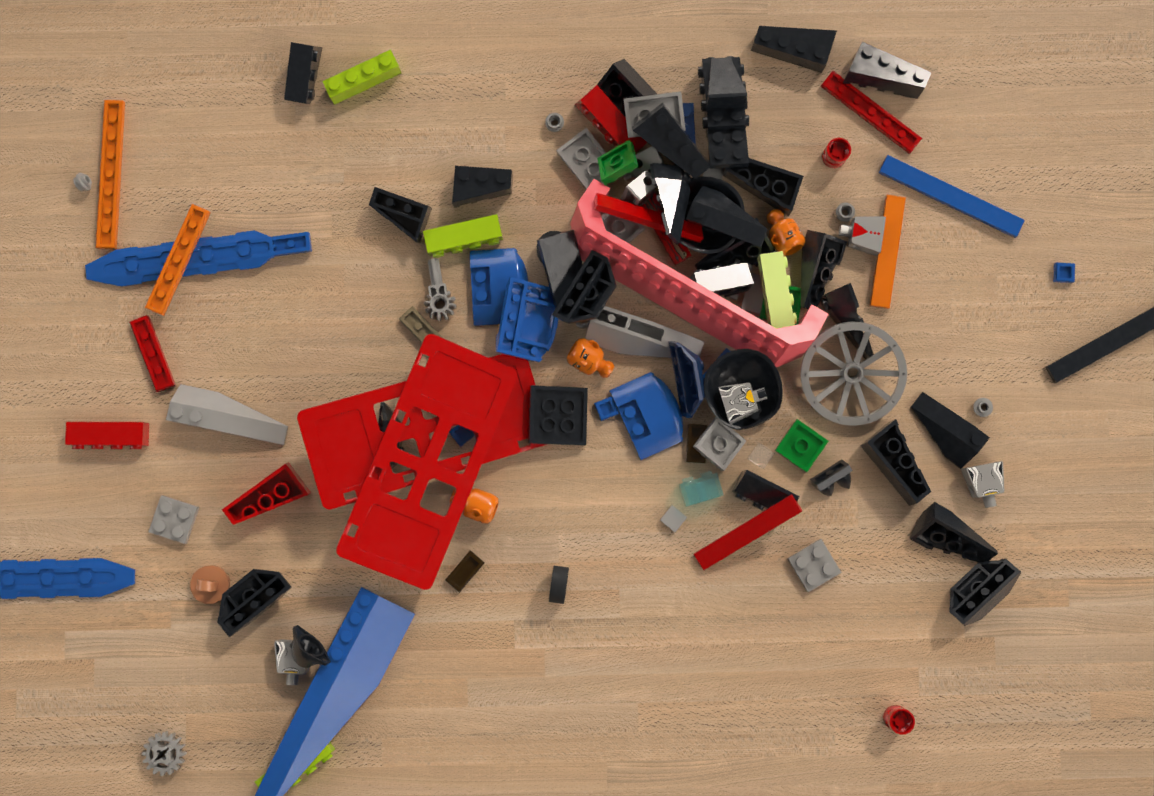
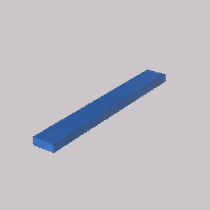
(951, 196)

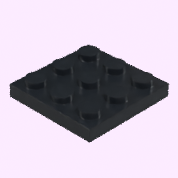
(558, 415)

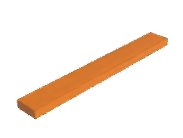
(110, 174)

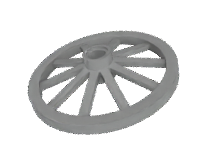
(867, 417)

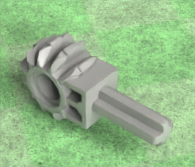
(438, 292)

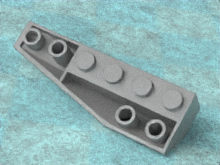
(636, 336)

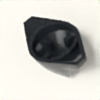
(307, 649)

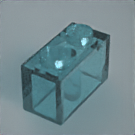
(700, 489)

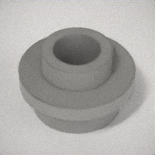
(551, 117)
(82, 182)
(845, 206)
(977, 407)

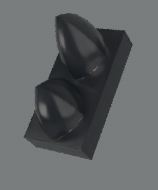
(837, 473)

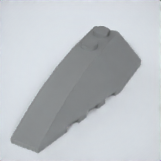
(220, 413)

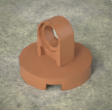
(209, 584)

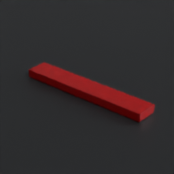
(871, 112)
(642, 216)
(748, 532)

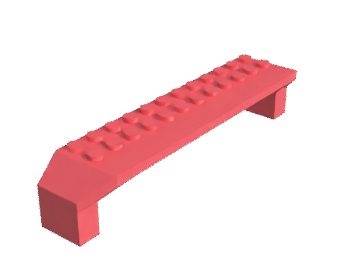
(686, 296)

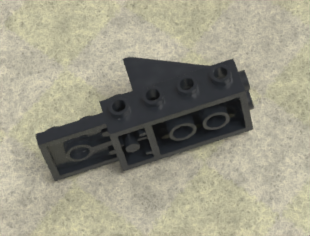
(724, 111)

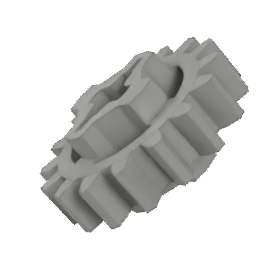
(170, 758)

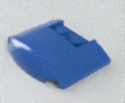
(489, 280)
(526, 320)
(649, 414)

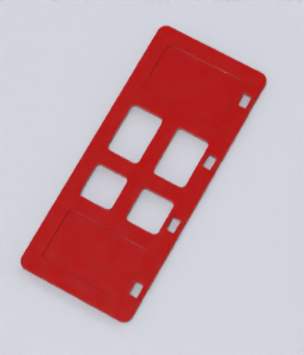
(346, 435)
(397, 533)

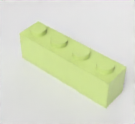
(776, 289)

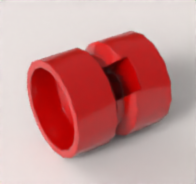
(836, 152)
(899, 719)

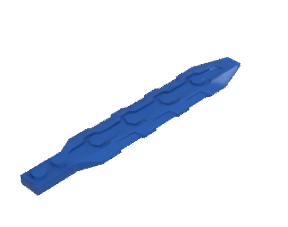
(210, 256)
(63, 578)

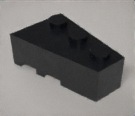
(480, 183)
(403, 212)

